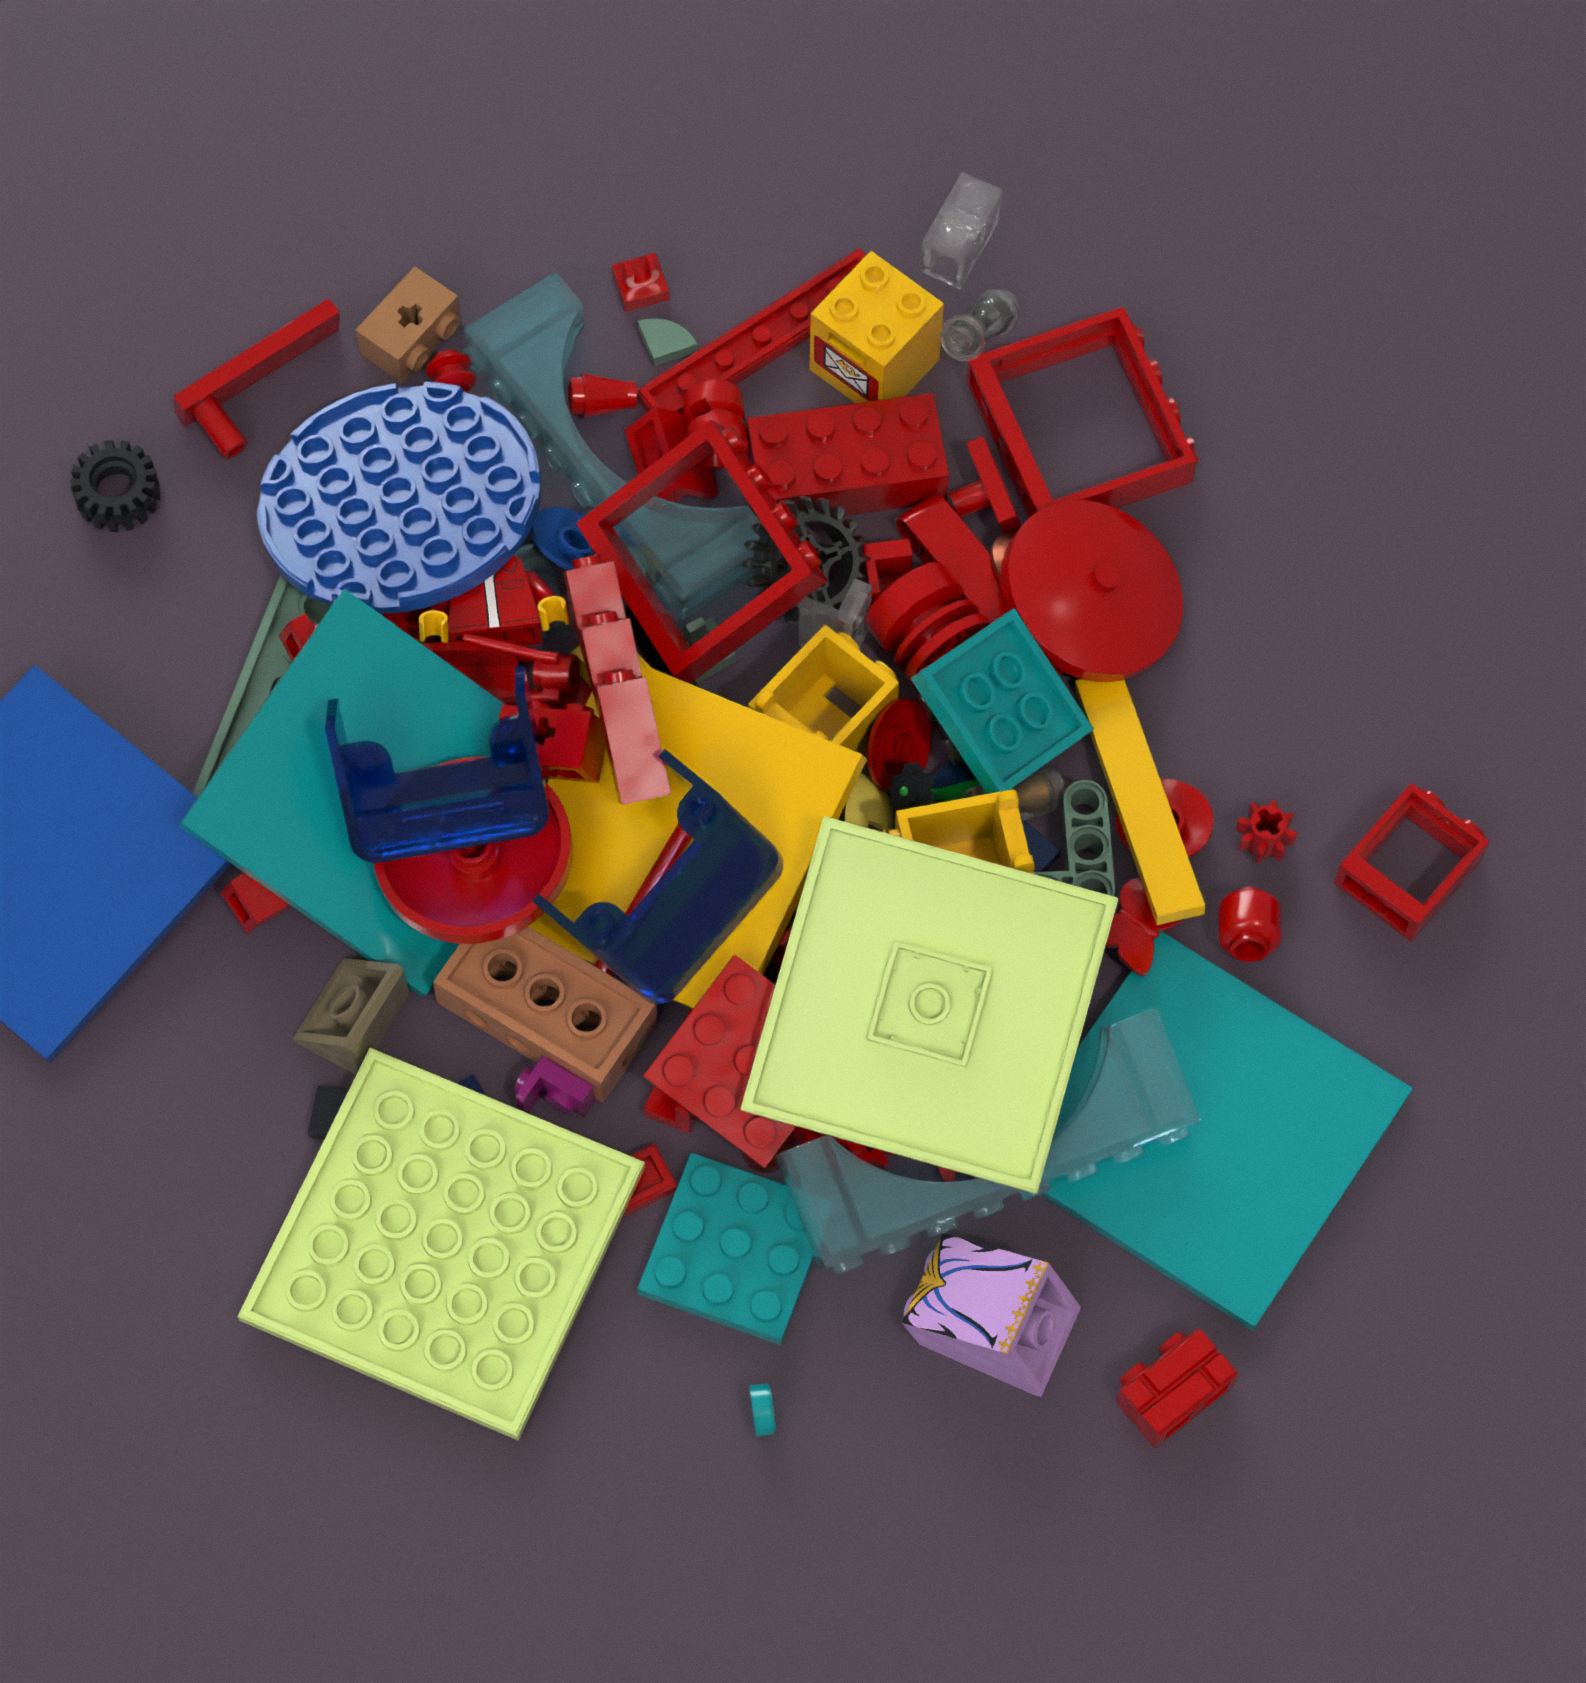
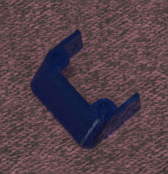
(444, 804)
(690, 906)

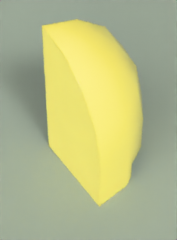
(869, 806)

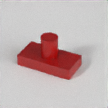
(986, 491)

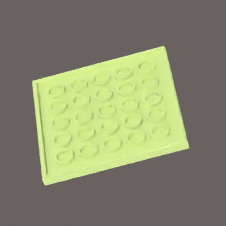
(442, 1243)

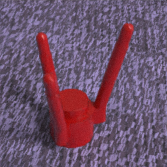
(551, 670)

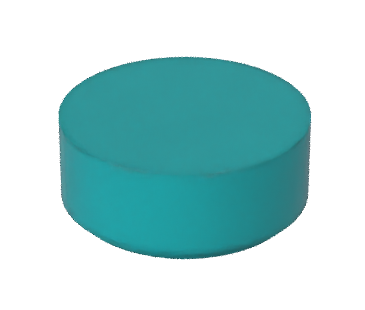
(762, 1409)

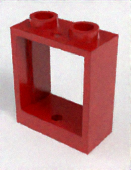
(1383, 895)

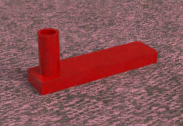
(204, 397)

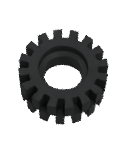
(108, 463)

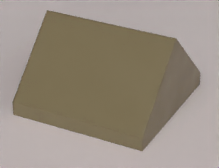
(354, 1011)

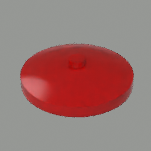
(1093, 590)
(484, 888)

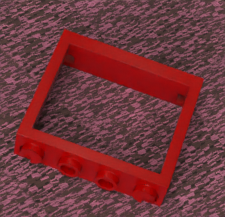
(1060, 345)
(779, 521)

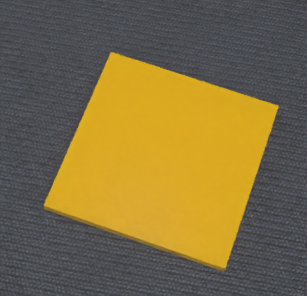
(760, 765)

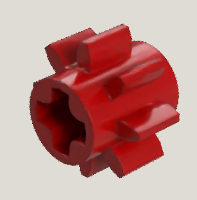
(1263, 843)

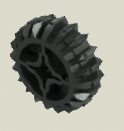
(842, 551)

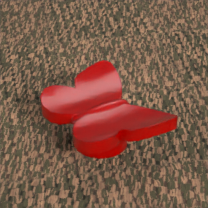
(1135, 929)

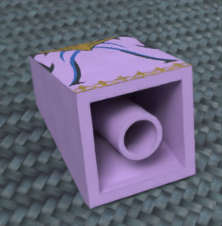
(992, 1312)

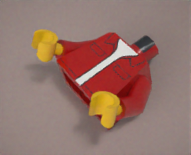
(499, 608)

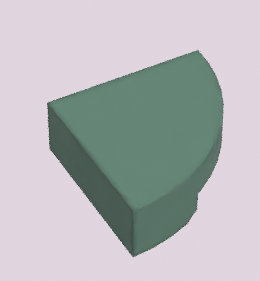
(665, 340)

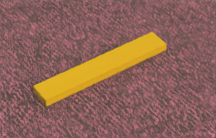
(1140, 801)

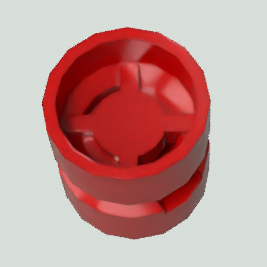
(715, 401)

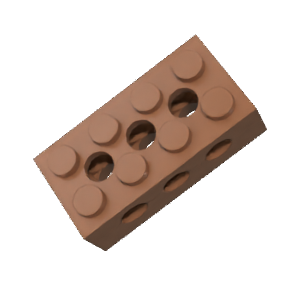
(552, 973)

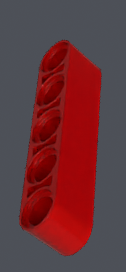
(942, 536)

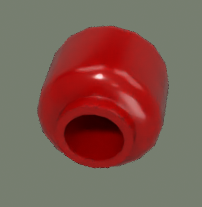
(1249, 924)

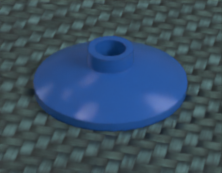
(559, 536)

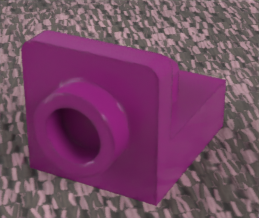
(562, 1089)

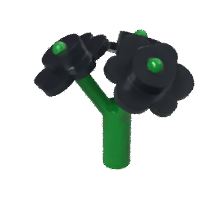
(915, 789)

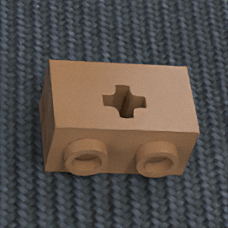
(409, 325)

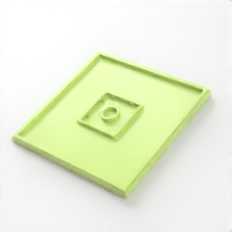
(929, 1004)

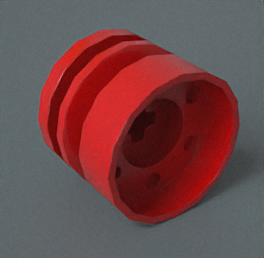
(923, 617)

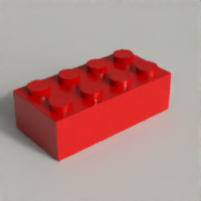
(854, 454)

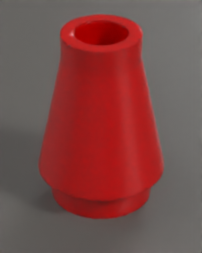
(599, 395)

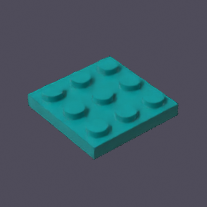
(1002, 704)
(730, 1251)

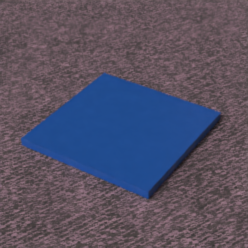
(85, 861)

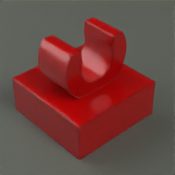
(640, 282)

